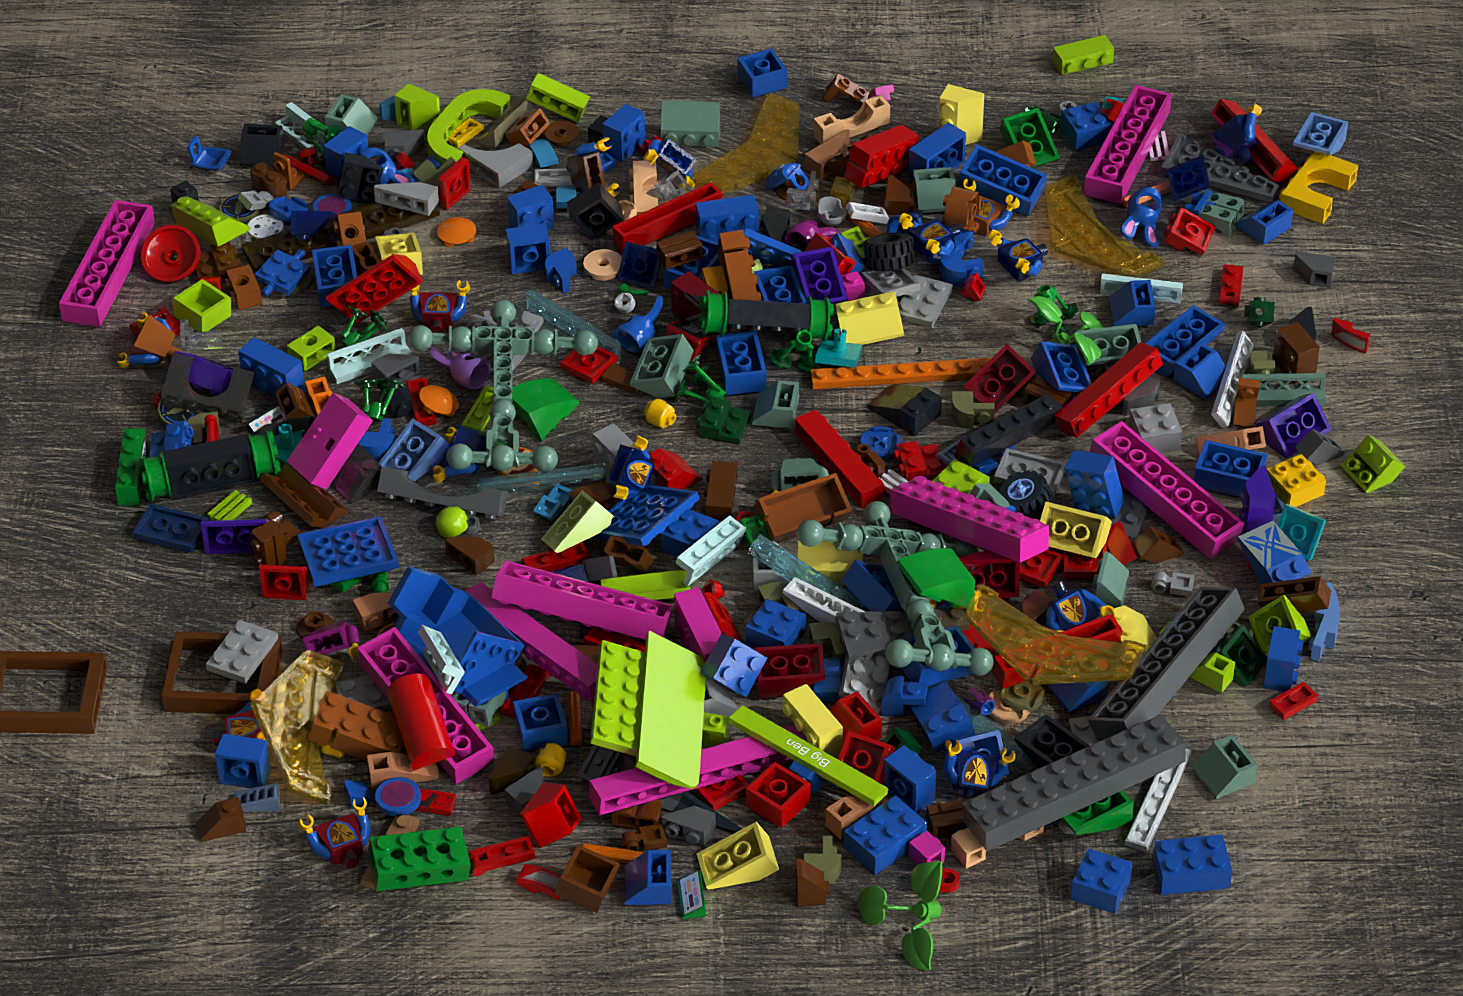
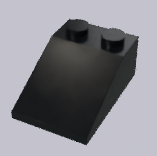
(908, 407)
(1048, 742)

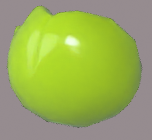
(451, 521)

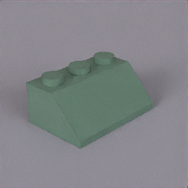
(691, 123)
(1112, 341)
(662, 365)

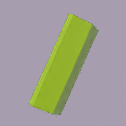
(649, 585)

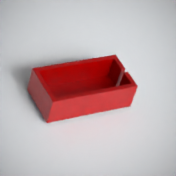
(880, 156)

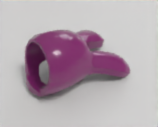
(804, 231)

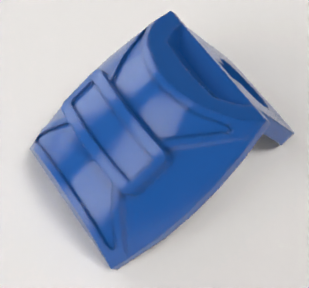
(207, 157)
(784, 173)

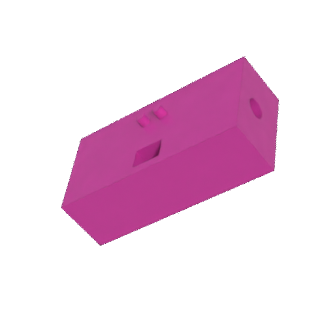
(329, 441)
(695, 622)

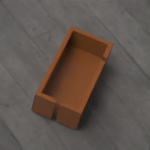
(737, 265)
(816, 500)
(358, 727)

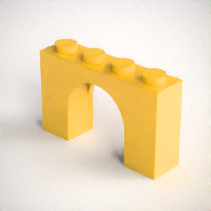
(1317, 169)

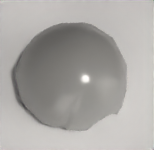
(830, 211)

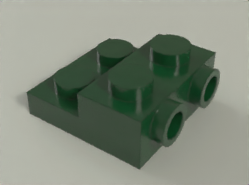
(722, 421)

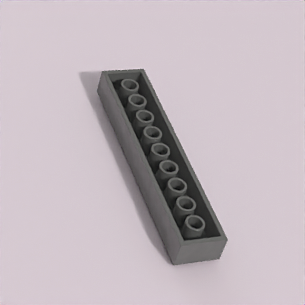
(1168, 661)
(1074, 782)

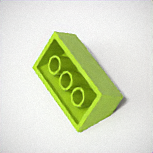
(207, 221)

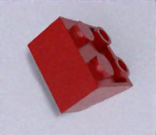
(857, 716)
(550, 814)

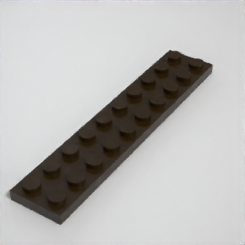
(375, 217)

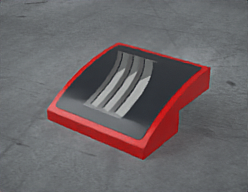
(691, 332)

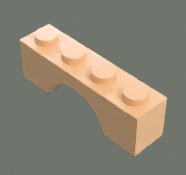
(871, 115)
(643, 179)
(970, 851)

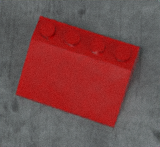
(377, 286)

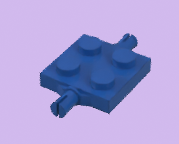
(282, 272)

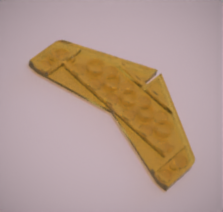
(770, 145)
(1082, 237)
(1056, 655)
(286, 718)

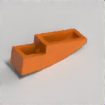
(317, 393)

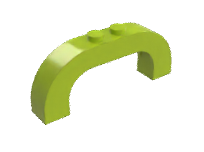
(465, 105)

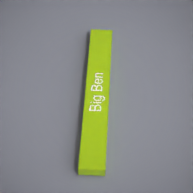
(808, 755)

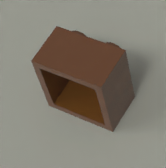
(1295, 350)
(587, 878)

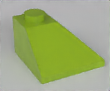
(1279, 614)

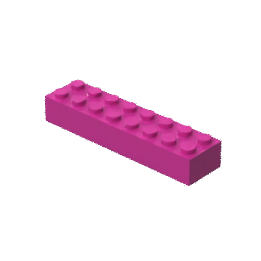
(1127, 144)
(107, 263)
(1169, 491)
(969, 519)
(580, 601)
(392, 657)

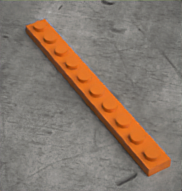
(896, 373)

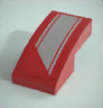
(1353, 338)
(538, 878)

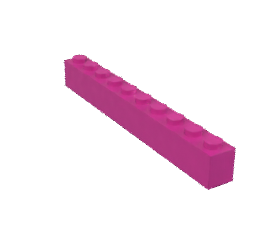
(543, 645)
(716, 765)

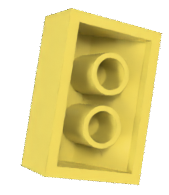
(964, 110)
(870, 319)
(1075, 529)
(828, 560)
(1134, 626)
(813, 720)

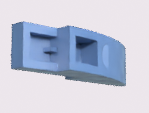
(1325, 626)

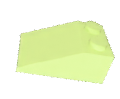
(577, 523)

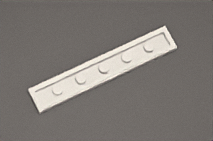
(1235, 367)
(1154, 807)

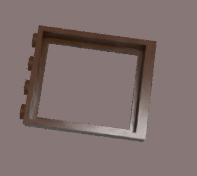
(210, 701)
(56, 722)

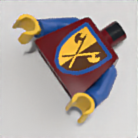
(439, 309)
(242, 723)
(341, 838)

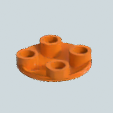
(456, 231)
(438, 400)

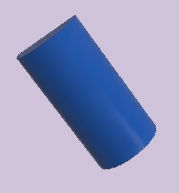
(1183, 335)

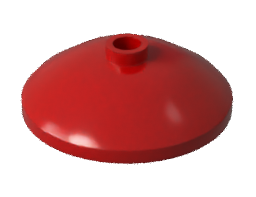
(163, 245)

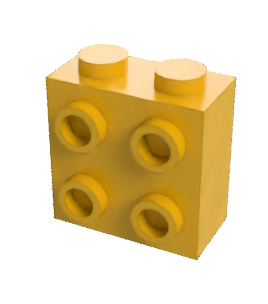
(1296, 481)

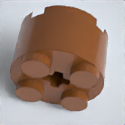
(961, 208)

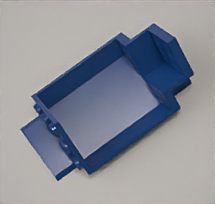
(474, 634)

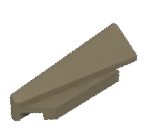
(508, 118)

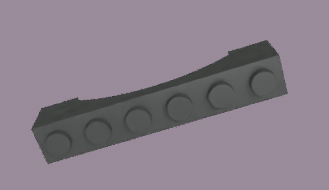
(397, 482)

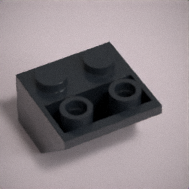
(259, 144)
(358, 178)

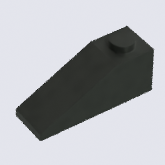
(775, 223)

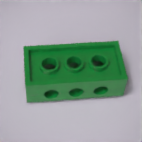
(418, 858)

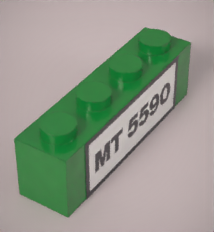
(129, 475)

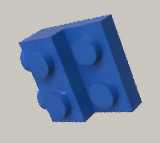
(174, 437)

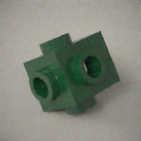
(1267, 311)

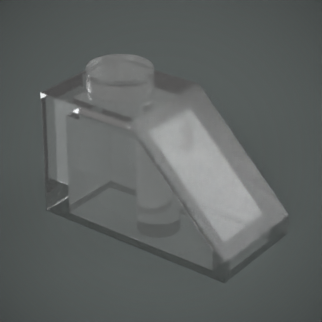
(672, 186)

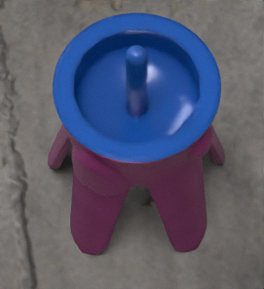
(984, 705)

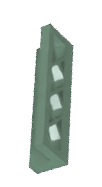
(1282, 392)

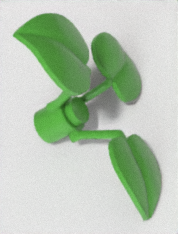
(1053, 313)
(926, 881)

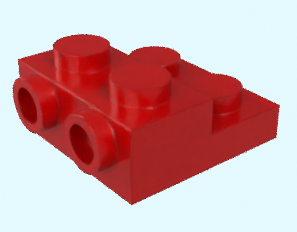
(1188, 231)
(918, 460)

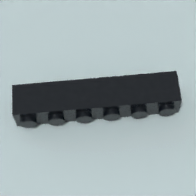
(1007, 431)

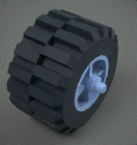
(1027, 493)

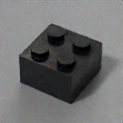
(595, 211)

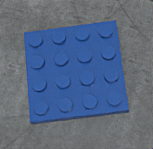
(647, 513)
(348, 551)

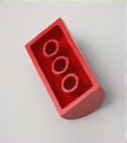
(420, 720)

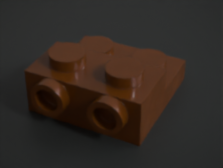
(218, 261)

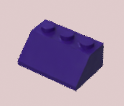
(820, 275)
(209, 374)
(1292, 422)
(1257, 501)
(229, 535)

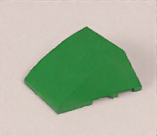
(542, 404)
(939, 576)

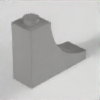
(501, 165)

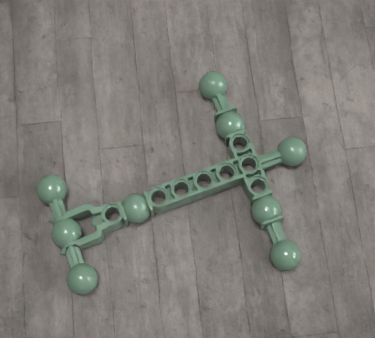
(503, 344)
(891, 546)

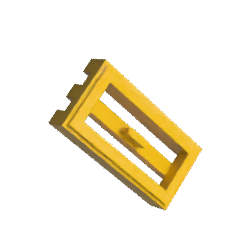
(466, 134)

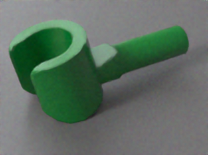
(625, 289)

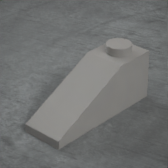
(408, 196)

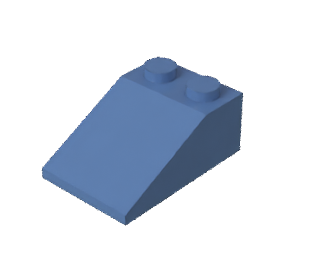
(1322, 134)
(416, 450)

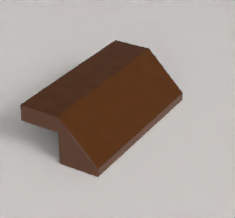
(307, 500)

